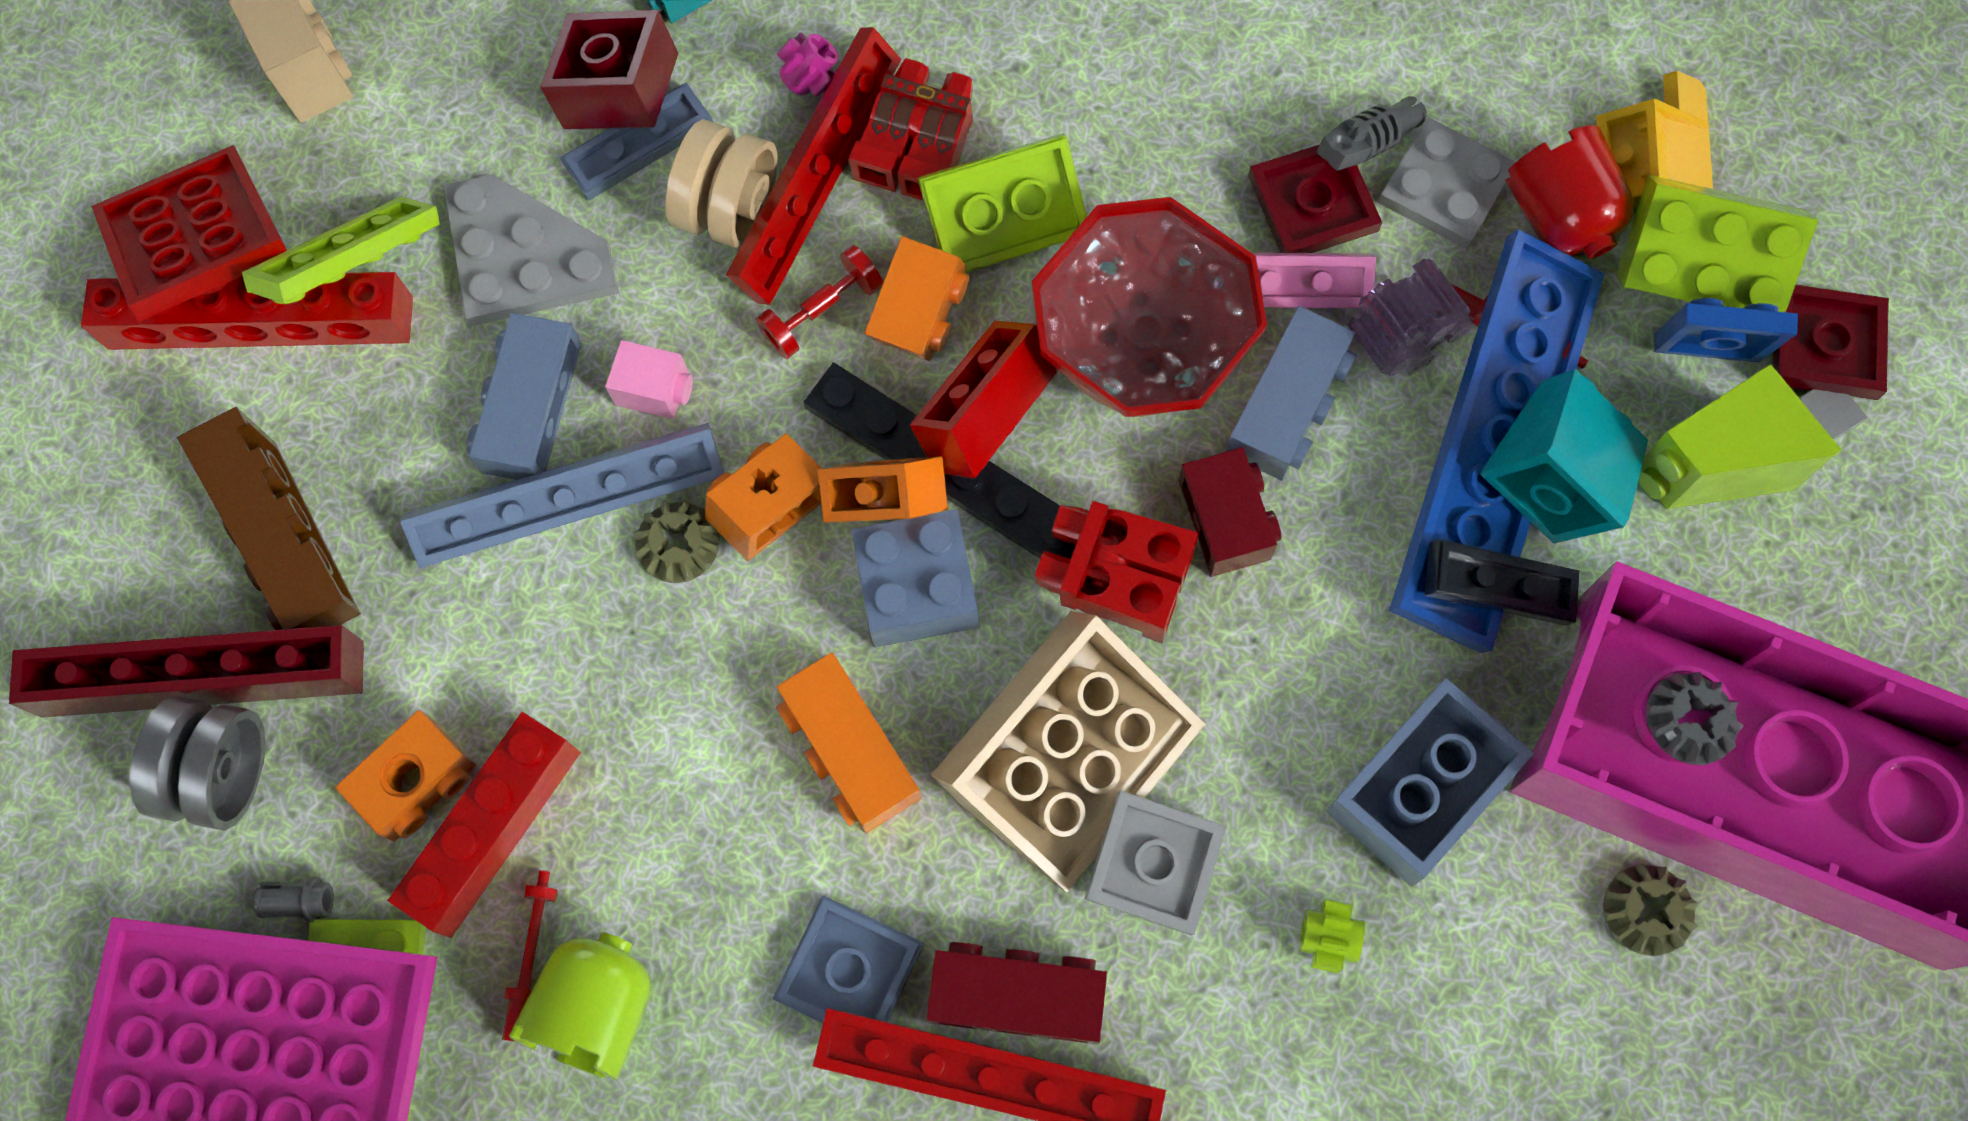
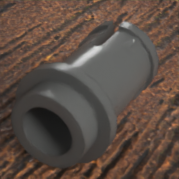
(304, 900)

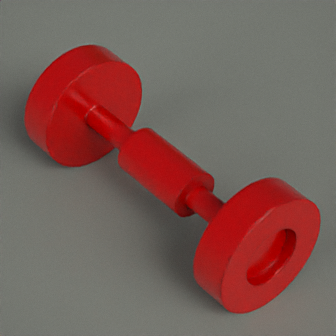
(860, 271)

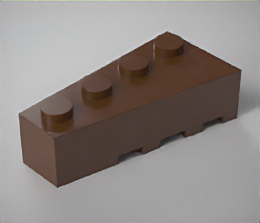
(269, 522)

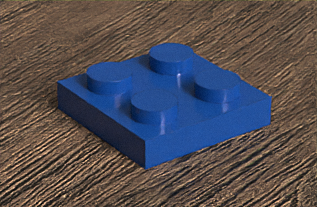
(1726, 333)

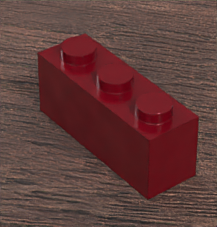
(1017, 994)

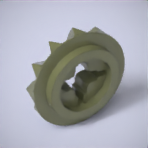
(676, 564)
(1623, 907)

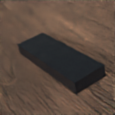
(1501, 582)

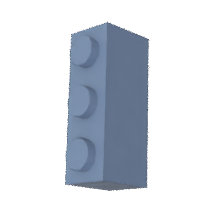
(1293, 393)
(524, 397)

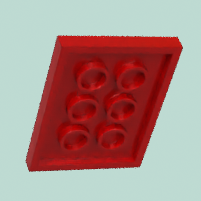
(186, 233)

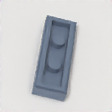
(624, 151)

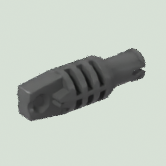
(1370, 133)

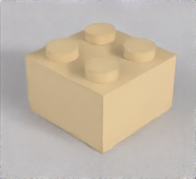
(296, 53)

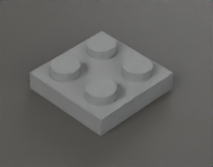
(1447, 183)
(1155, 863)

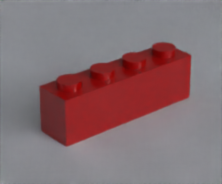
(484, 826)

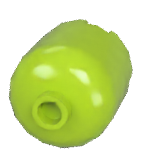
(587, 1005)

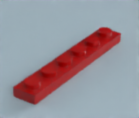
(813, 167)
(978, 1073)

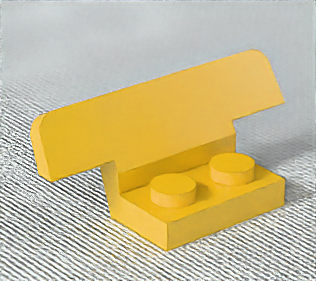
(1662, 137)

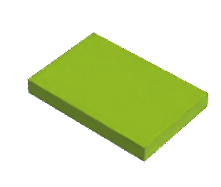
(1005, 203)

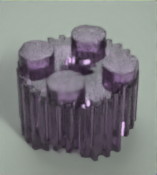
(1410, 319)

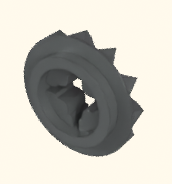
(1689, 741)

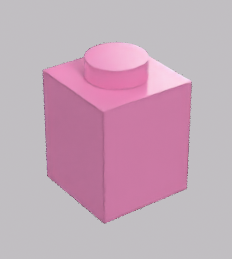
(649, 380)

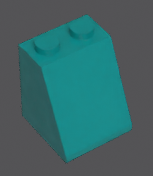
(1569, 460)

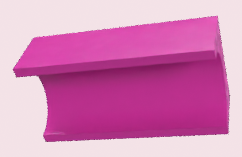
(1838, 782)

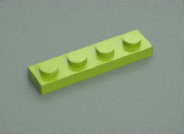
(340, 250)

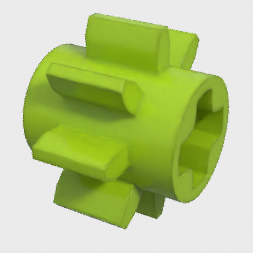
(1332, 936)

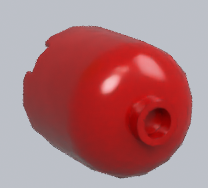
(1573, 194)

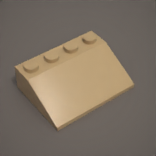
(1063, 744)

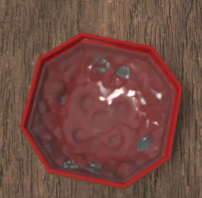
(1148, 307)

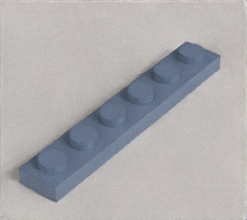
(562, 495)

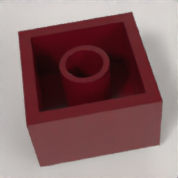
(610, 69)

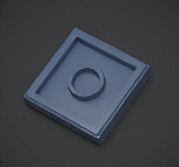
(847, 965)

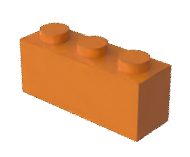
(846, 744)

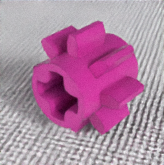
(807, 64)

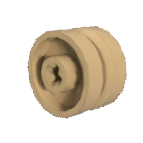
(719, 182)

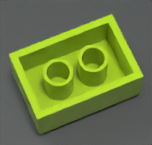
(1714, 245)

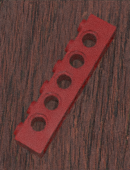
(344, 312)

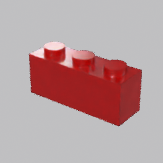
(984, 398)

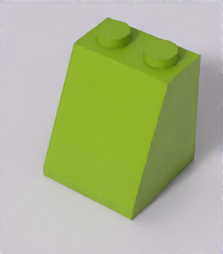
(1738, 447)

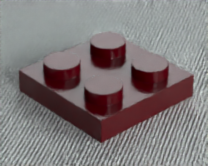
(1312, 202)
(1837, 343)

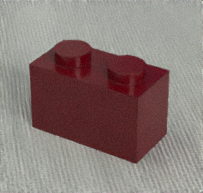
(1229, 511)

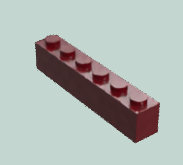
(193, 667)

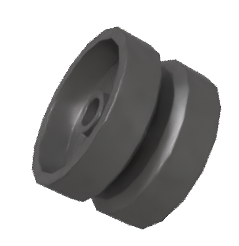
(197, 763)

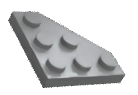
(521, 252)

